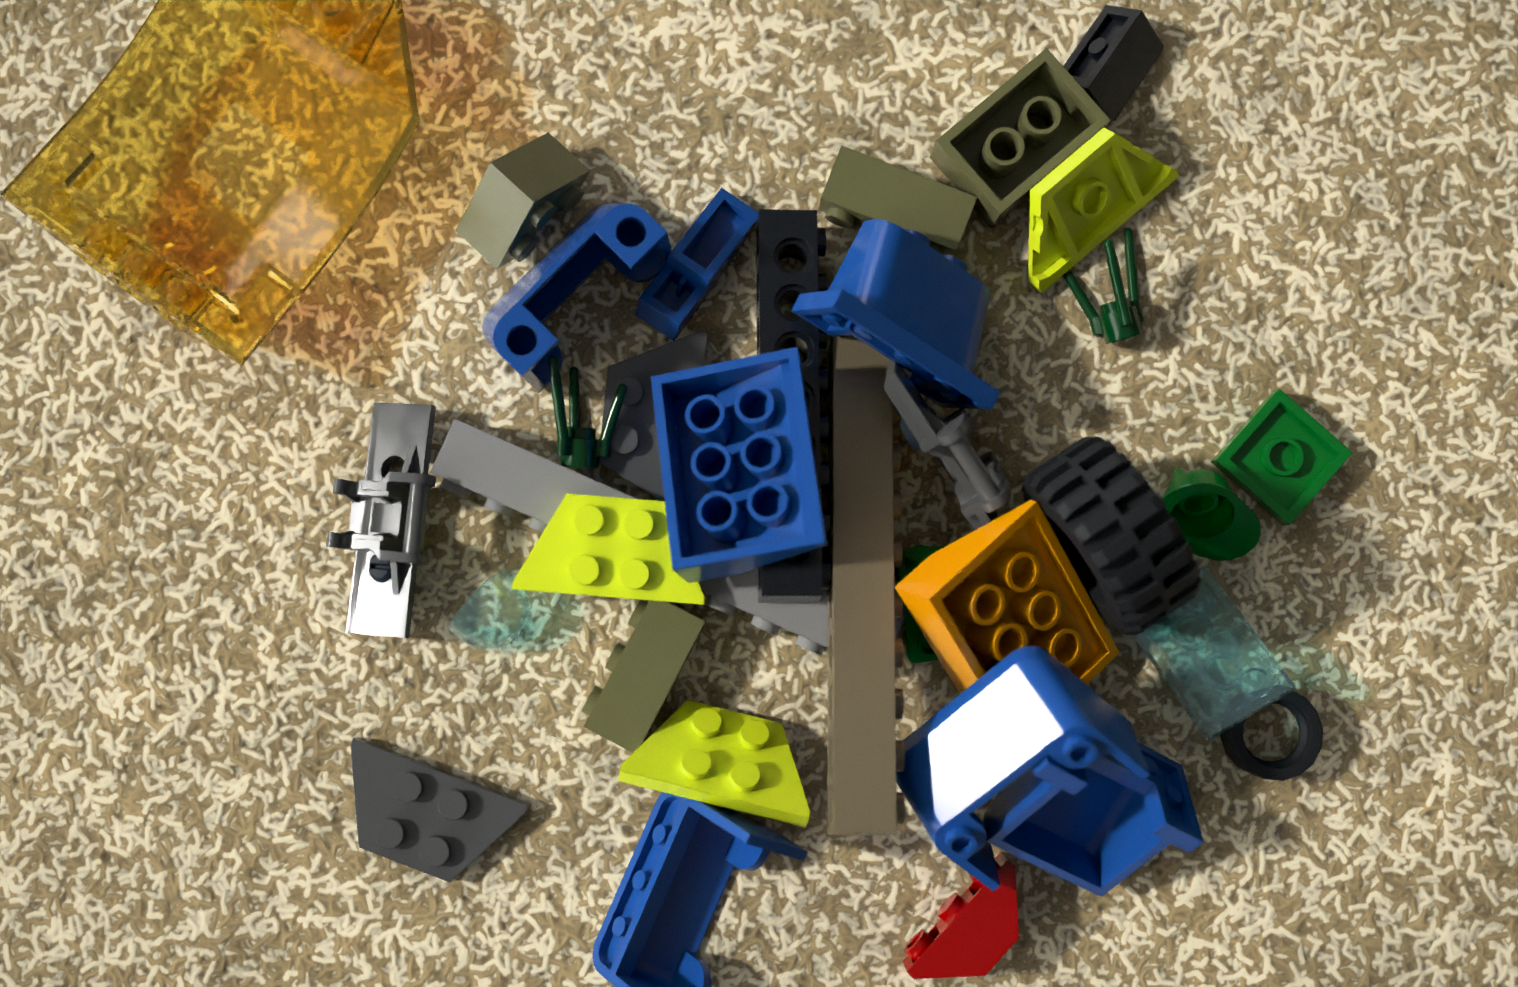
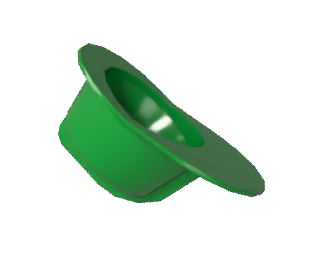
(1211, 515)

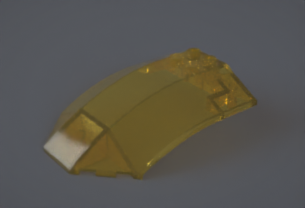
(229, 157)

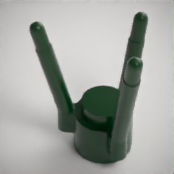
(1124, 315)
(578, 444)

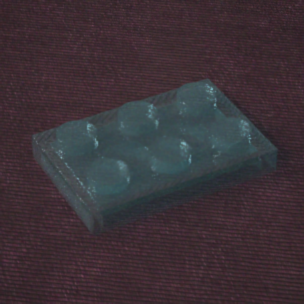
(1214, 660)

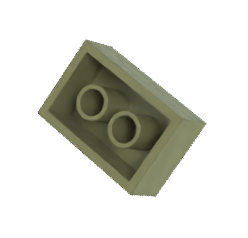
(1018, 136)

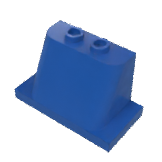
(911, 310)
(1095, 819)

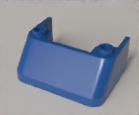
(996, 734)
(674, 891)

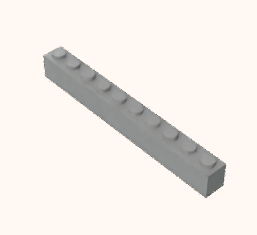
(537, 486)

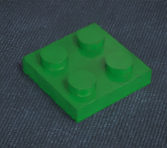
(1281, 457)

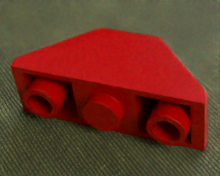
(971, 932)

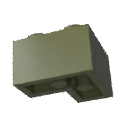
(520, 197)

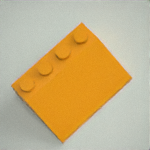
(1003, 593)

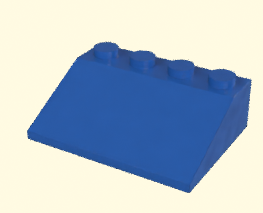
(737, 465)

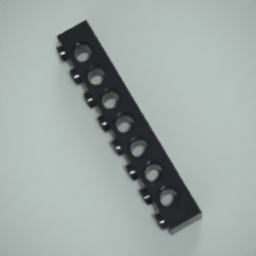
(796, 236)

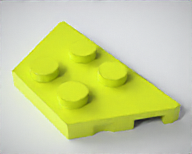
(1087, 202)
(607, 551)
(721, 762)

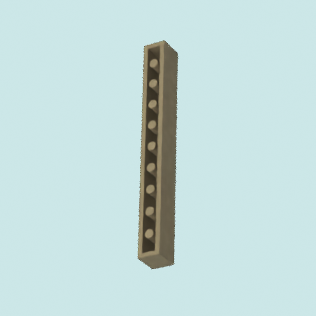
(863, 595)

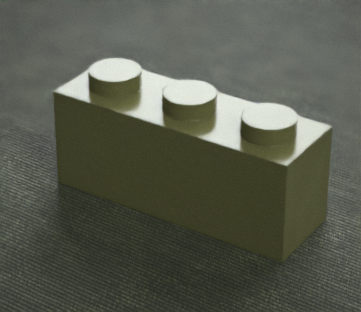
(871, 189)
(642, 673)

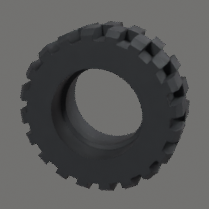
(1115, 534)

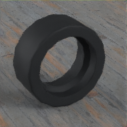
(1298, 761)

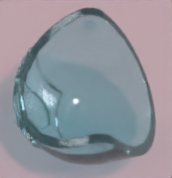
(493, 614)

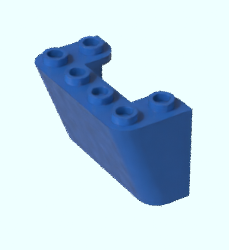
(608, 232)

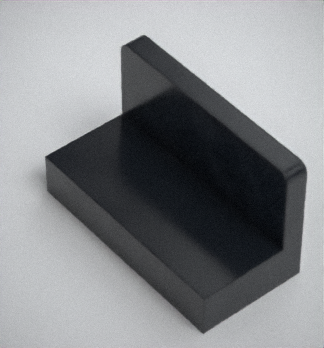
(1114, 57)

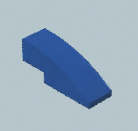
(696, 264)

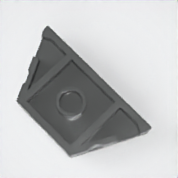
(635, 439)
(425, 813)

